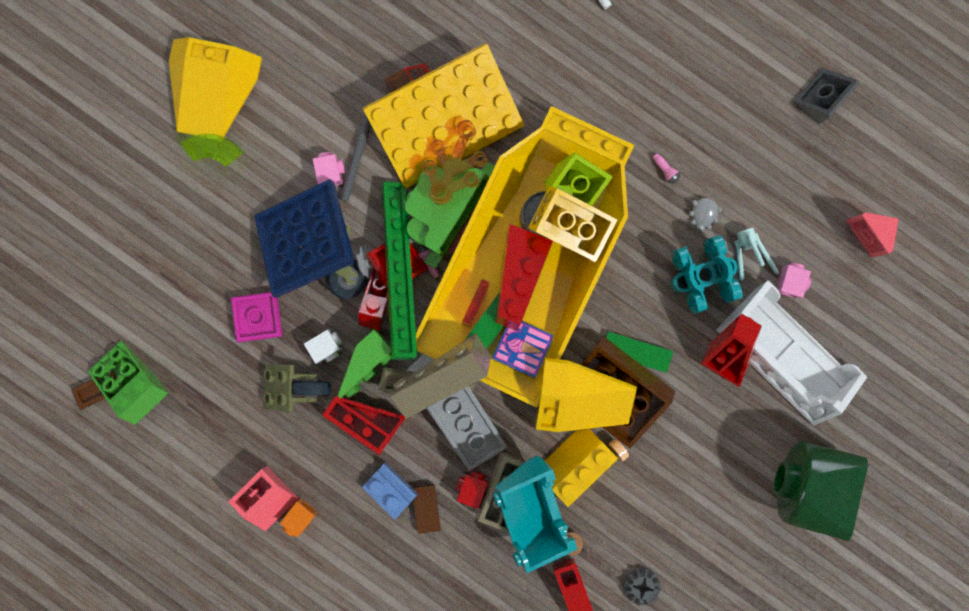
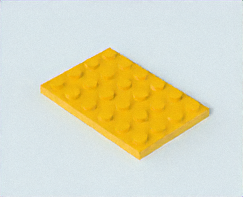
(433, 107)

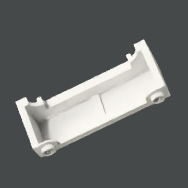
(795, 360)

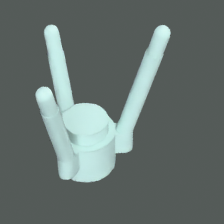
(749, 239)

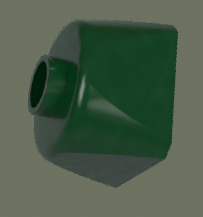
(820, 489)

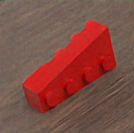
(521, 269)

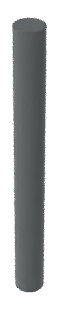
(355, 160)

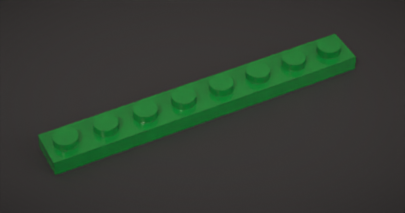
(398, 272)

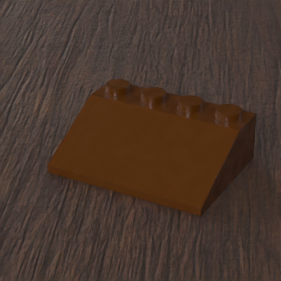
(651, 394)

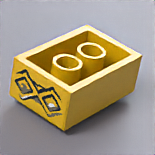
(572, 223)

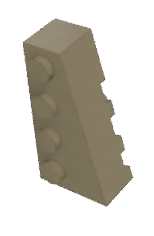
(442, 377)

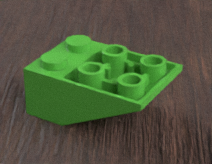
(367, 357)
(136, 385)

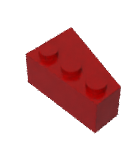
(733, 349)
(364, 423)

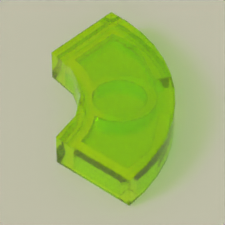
(212, 147)

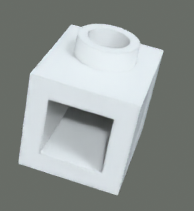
(324, 346)

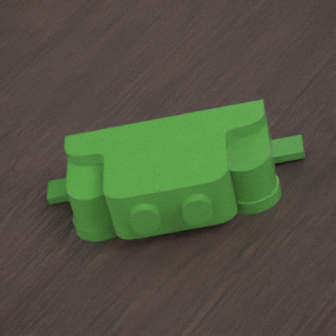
(439, 225)

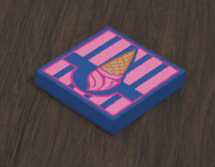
(523, 349)

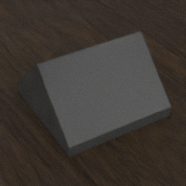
(825, 94)

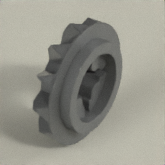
(636, 578)

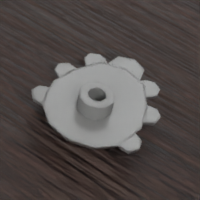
(704, 213)
(363, 263)

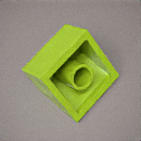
(579, 178)

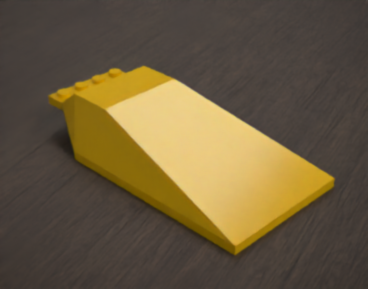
(566, 275)

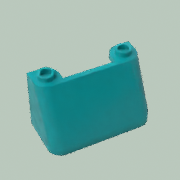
(533, 515)

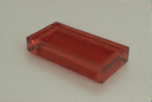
(475, 303)

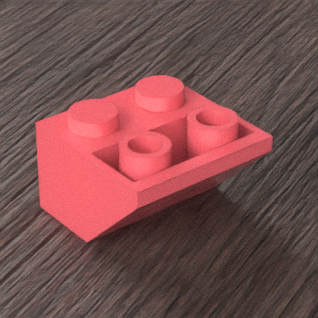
(263, 499)

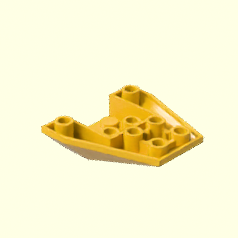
(210, 84)
(581, 398)

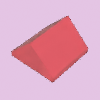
(875, 232)

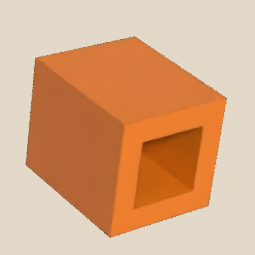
(298, 518)

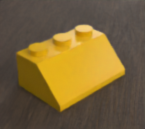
(578, 464)

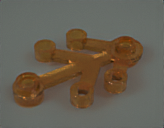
(453, 166)

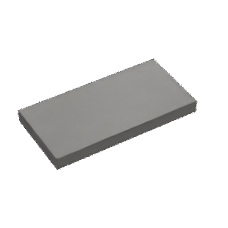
(467, 428)

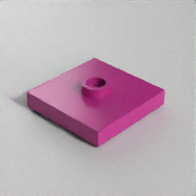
(256, 317)

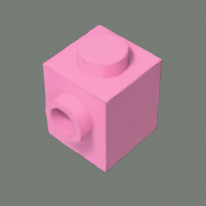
(328, 167)
(794, 281)

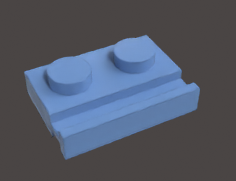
(390, 490)

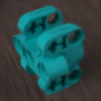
(715, 250)

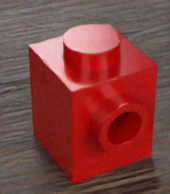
(471, 489)

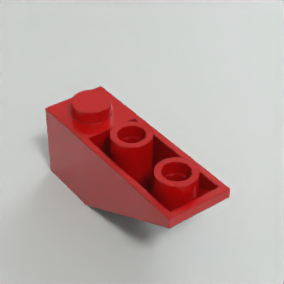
(374, 303)
(572, 586)

